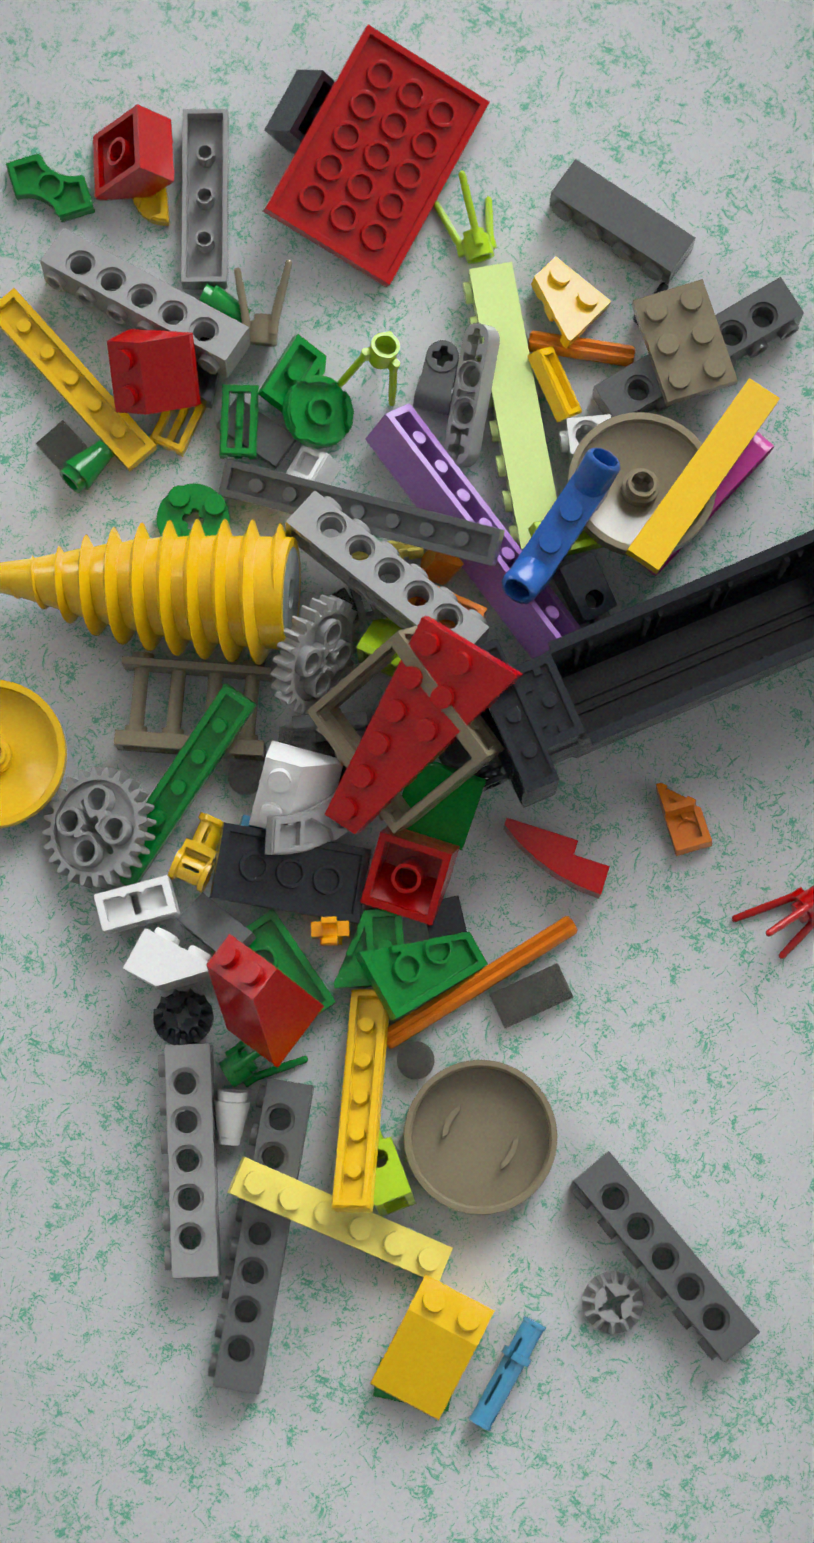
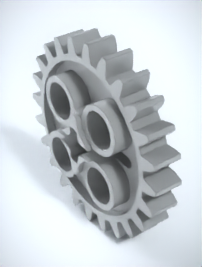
(315, 652)
(122, 808)

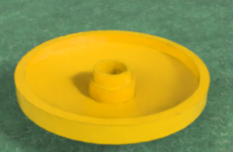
(30, 754)

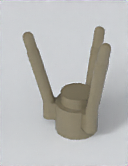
(264, 327)

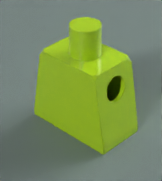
(391, 1184)

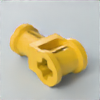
(198, 853)

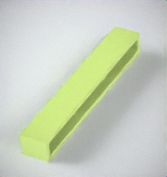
(513, 401)

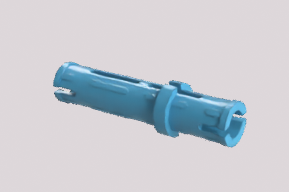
(507, 1373)

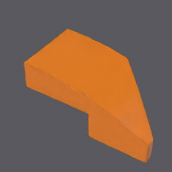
(683, 821)

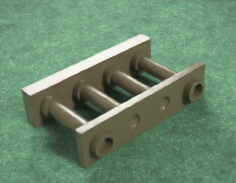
(172, 737)

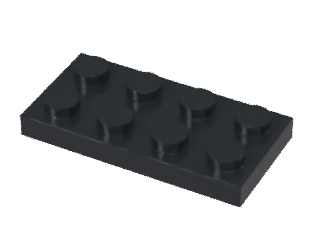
(308, 883)

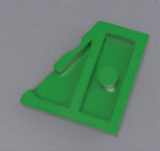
(374, 931)

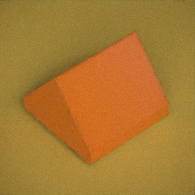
(440, 566)

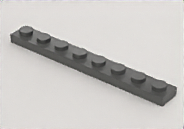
(382, 516)

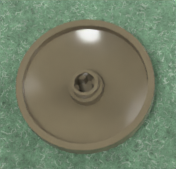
(651, 459)

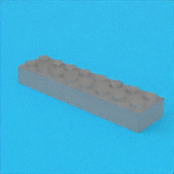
(205, 198)

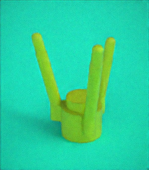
(477, 243)
(381, 355)

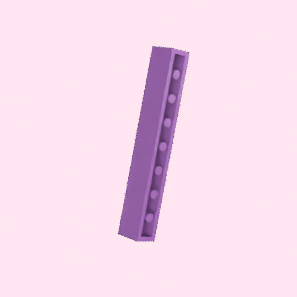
(440, 486)

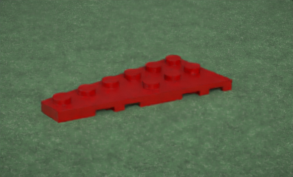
(411, 727)

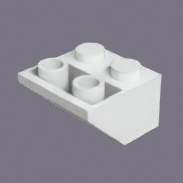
(164, 963)

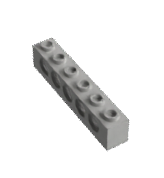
(75, 254)
(363, 576)
(206, 1258)

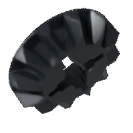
(193, 1028)

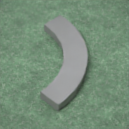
(302, 830)

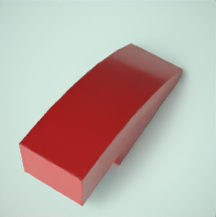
(556, 856)

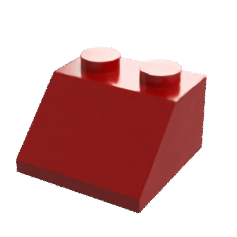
(133, 155)
(153, 371)
(409, 874)

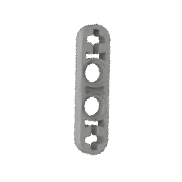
(476, 396)

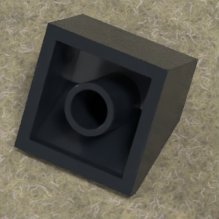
(298, 107)

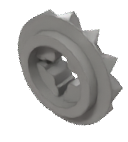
(595, 1296)

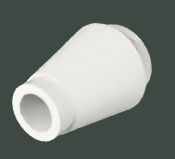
(230, 1115)

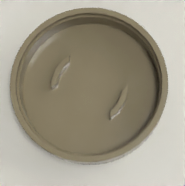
(480, 1137)

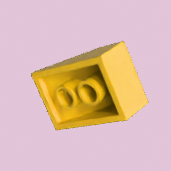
(432, 1347)

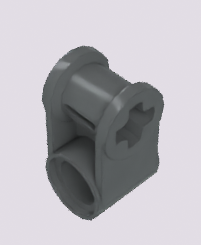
(437, 383)

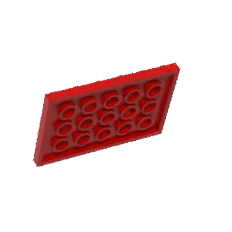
(376, 156)

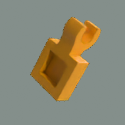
(330, 931)

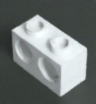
(137, 905)

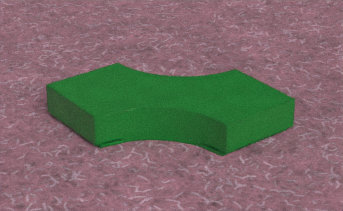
(63, 193)

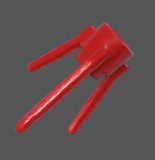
(802, 910)

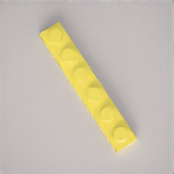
(357, 1229)

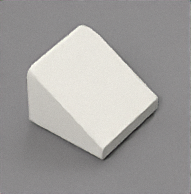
(314, 465)

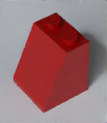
(260, 1001)

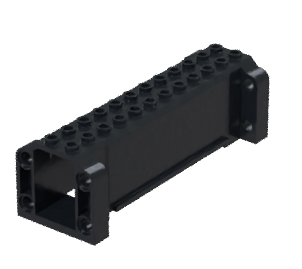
(654, 663)

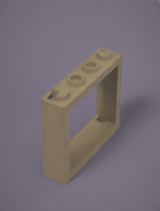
(343, 738)

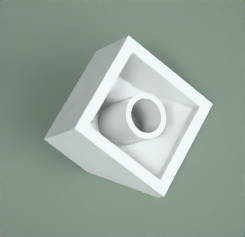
(293, 782)

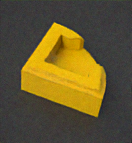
(154, 208)

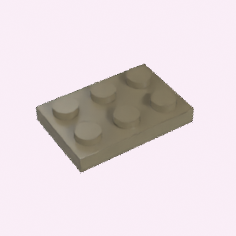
(684, 342)

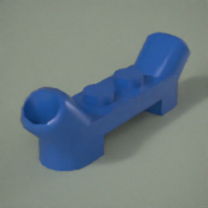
(561, 526)

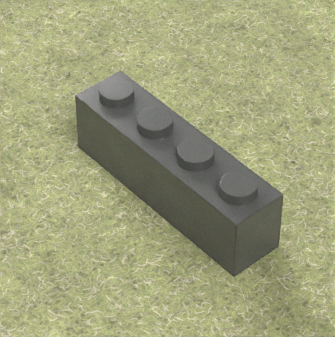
(621, 222)

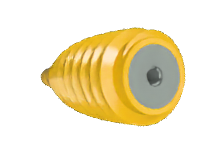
(173, 588)

